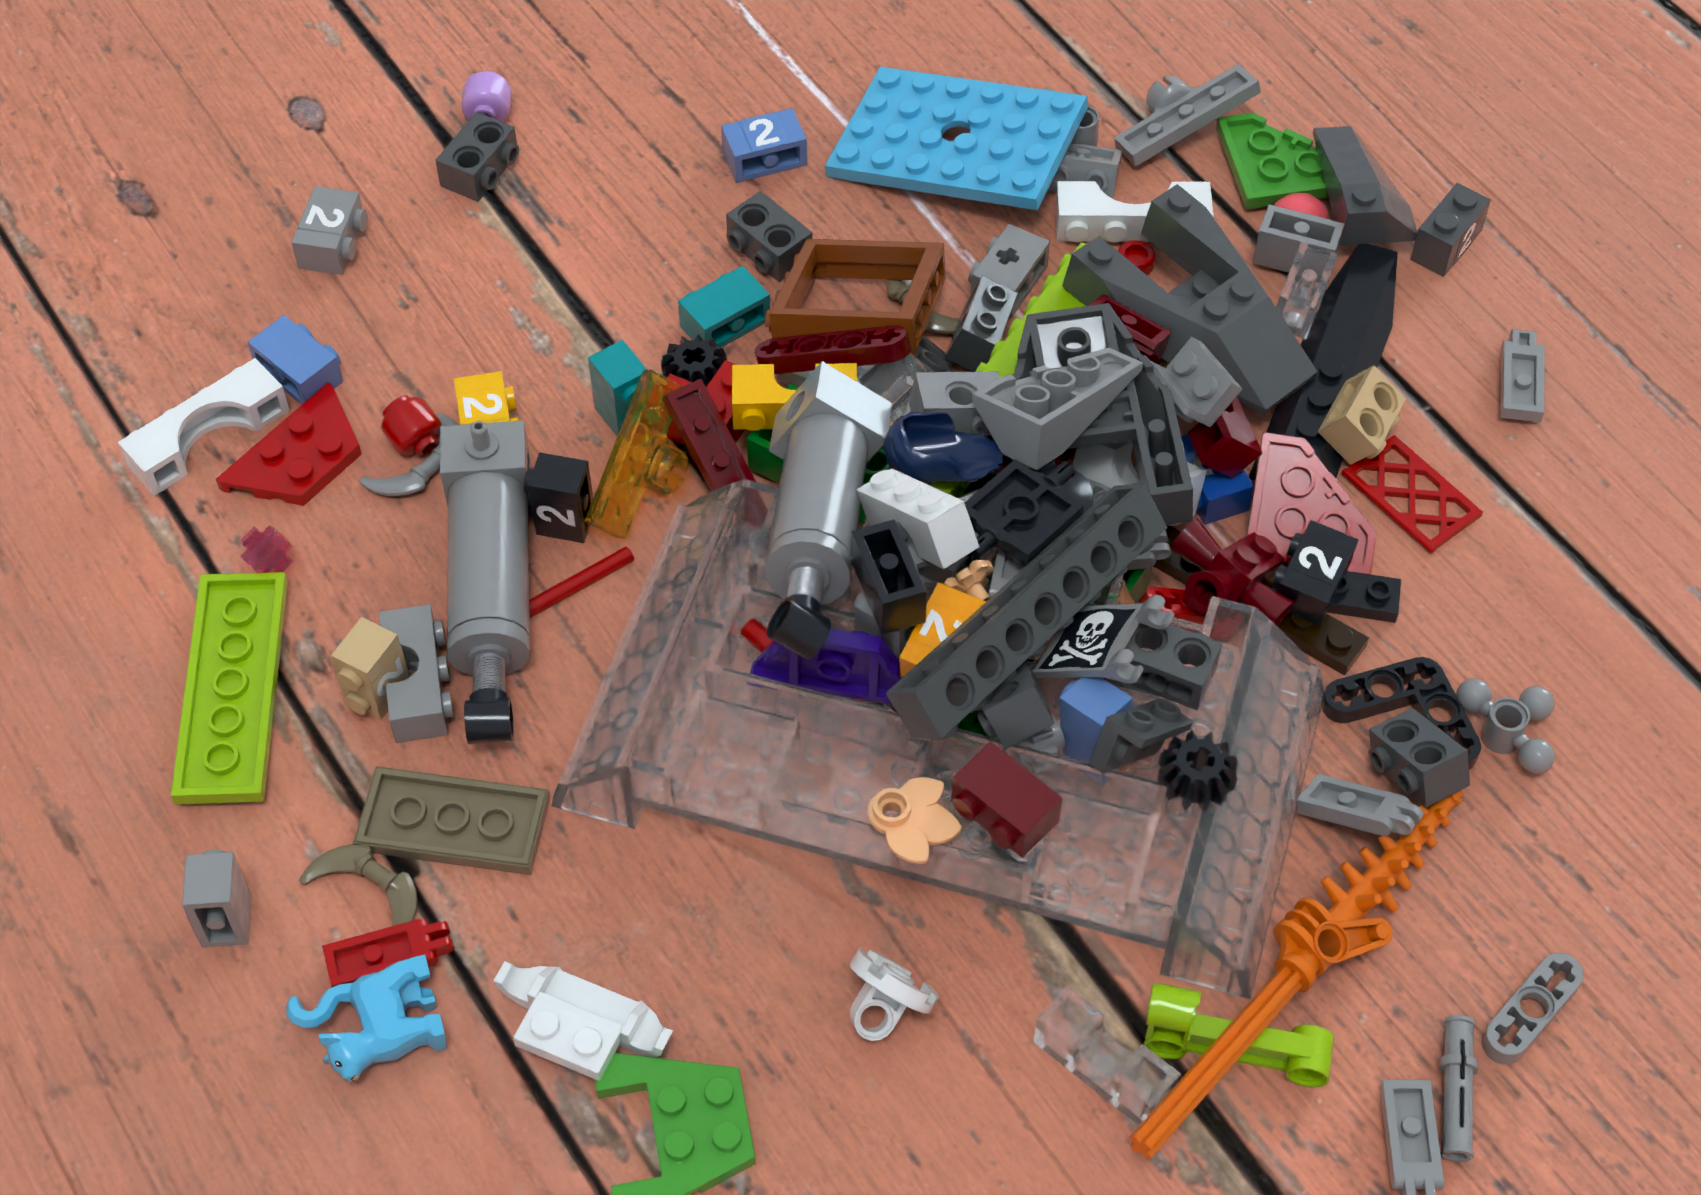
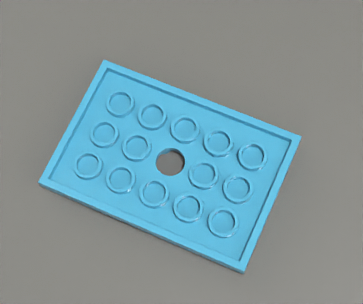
(1004, 160)

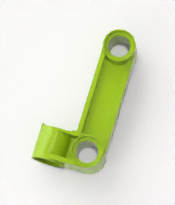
(1178, 1029)

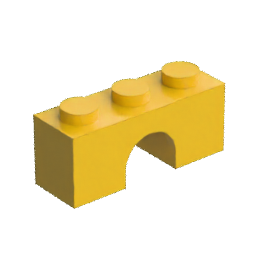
(759, 396)

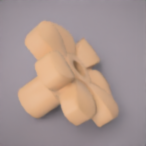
(973, 579)

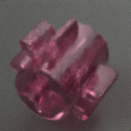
(266, 550)

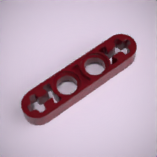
(857, 346)

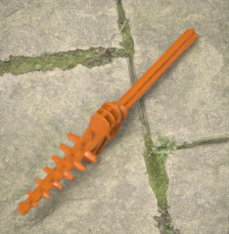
(1308, 943)

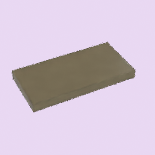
(453, 820)

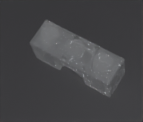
(1076, 1038)

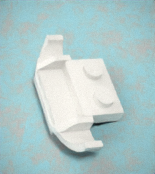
(578, 1020)

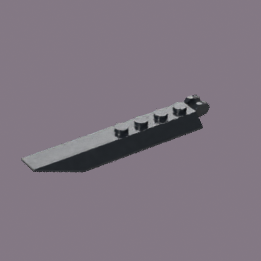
(1341, 343)

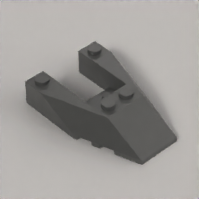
(1216, 305)
(1139, 413)

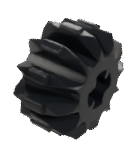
(693, 360)
(1197, 771)

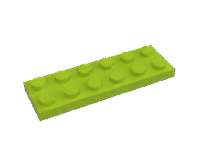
(230, 689)

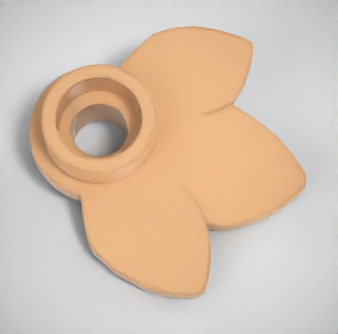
(920, 819)

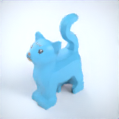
(380, 1006)

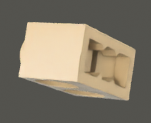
(1362, 415)

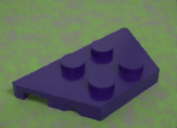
(845, 666)

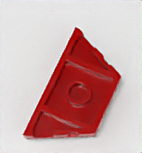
(298, 453)

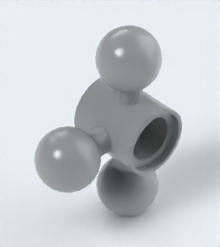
(1533, 704)

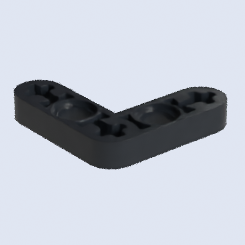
(1418, 695)

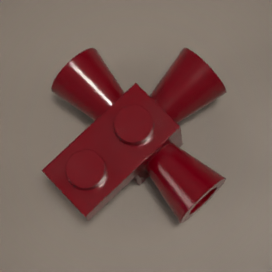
(1232, 572)

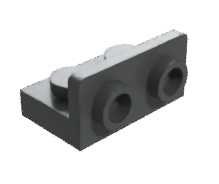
(1137, 734)

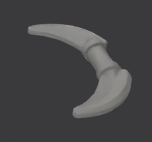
(413, 480)

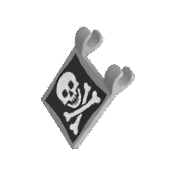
(1098, 639)

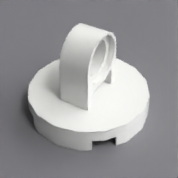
(887, 987)

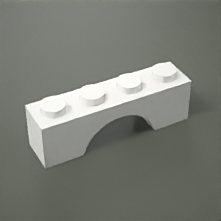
(1087, 212)
(243, 399)

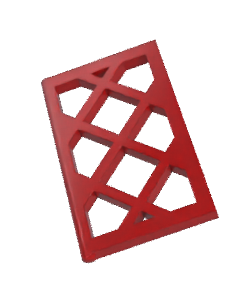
(1408, 521)

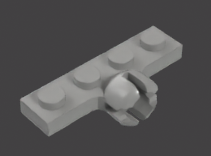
(1183, 110)

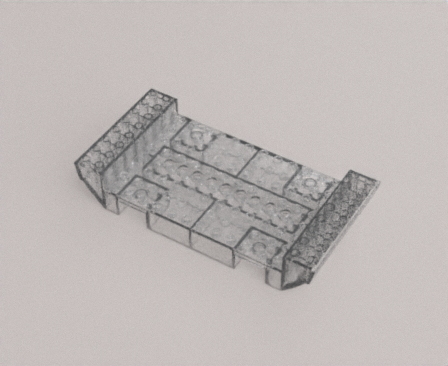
(795, 766)

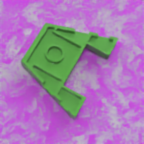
(695, 1118)

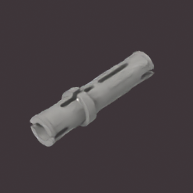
(1458, 1070)

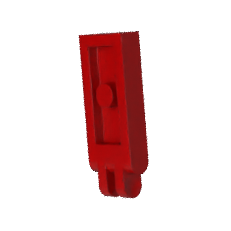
(377, 950)

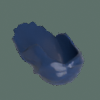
(933, 452)

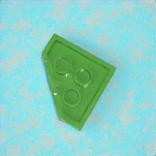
(1269, 161)

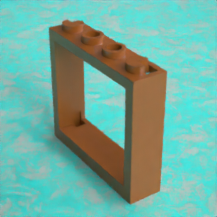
(861, 260)

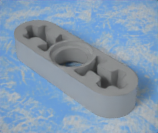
(1531, 1027)

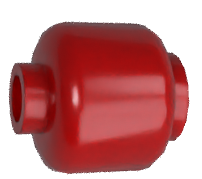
(411, 426)

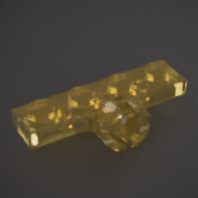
(638, 458)

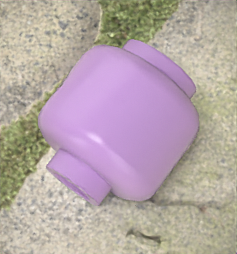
(486, 94)

